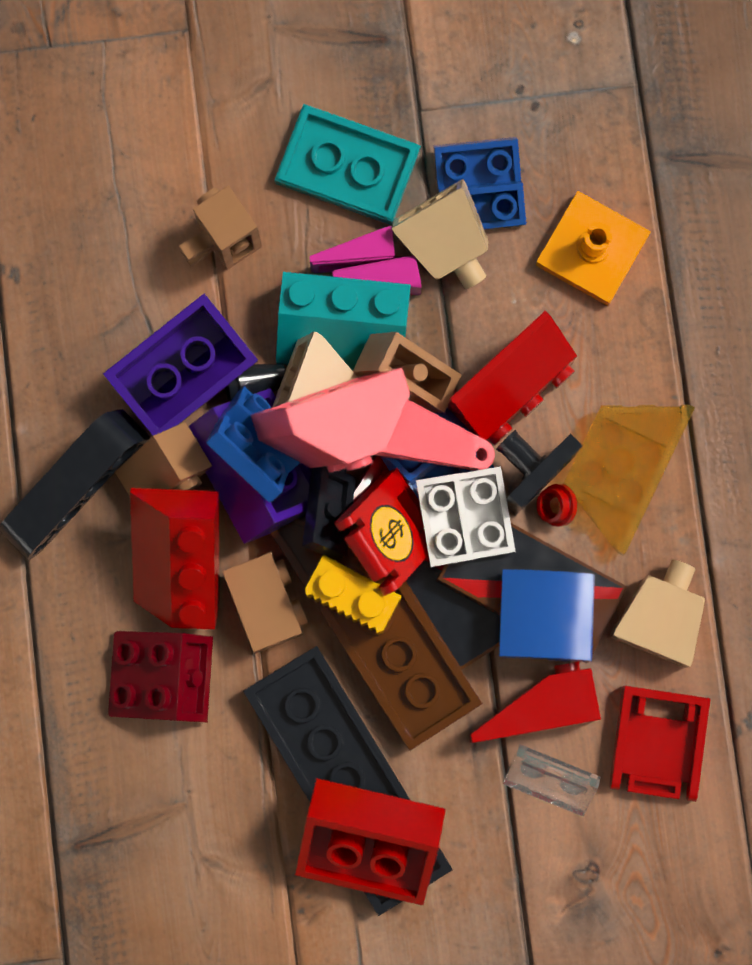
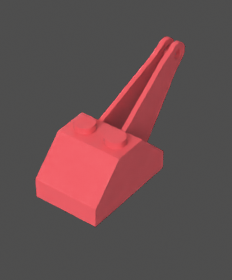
(368, 418)

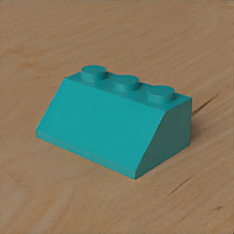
(340, 311)

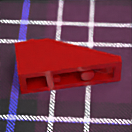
(551, 703)

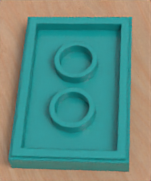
(347, 164)

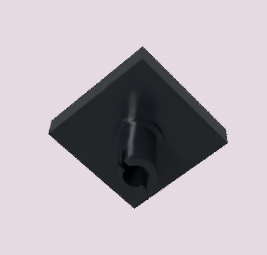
(536, 469)

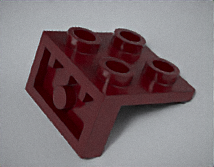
(160, 676)

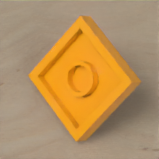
(592, 248)

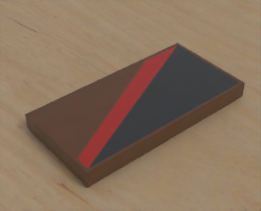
(482, 577)
(461, 624)

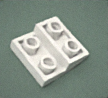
(465, 516)

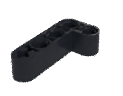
(72, 481)

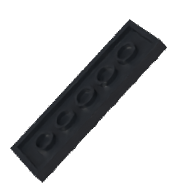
(325, 738)

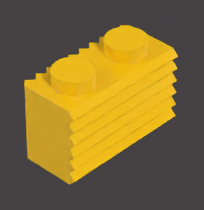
(351, 594)

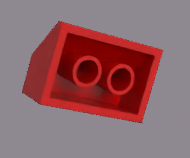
(514, 380)
(176, 555)
(370, 841)

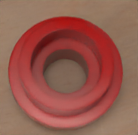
(549, 508)

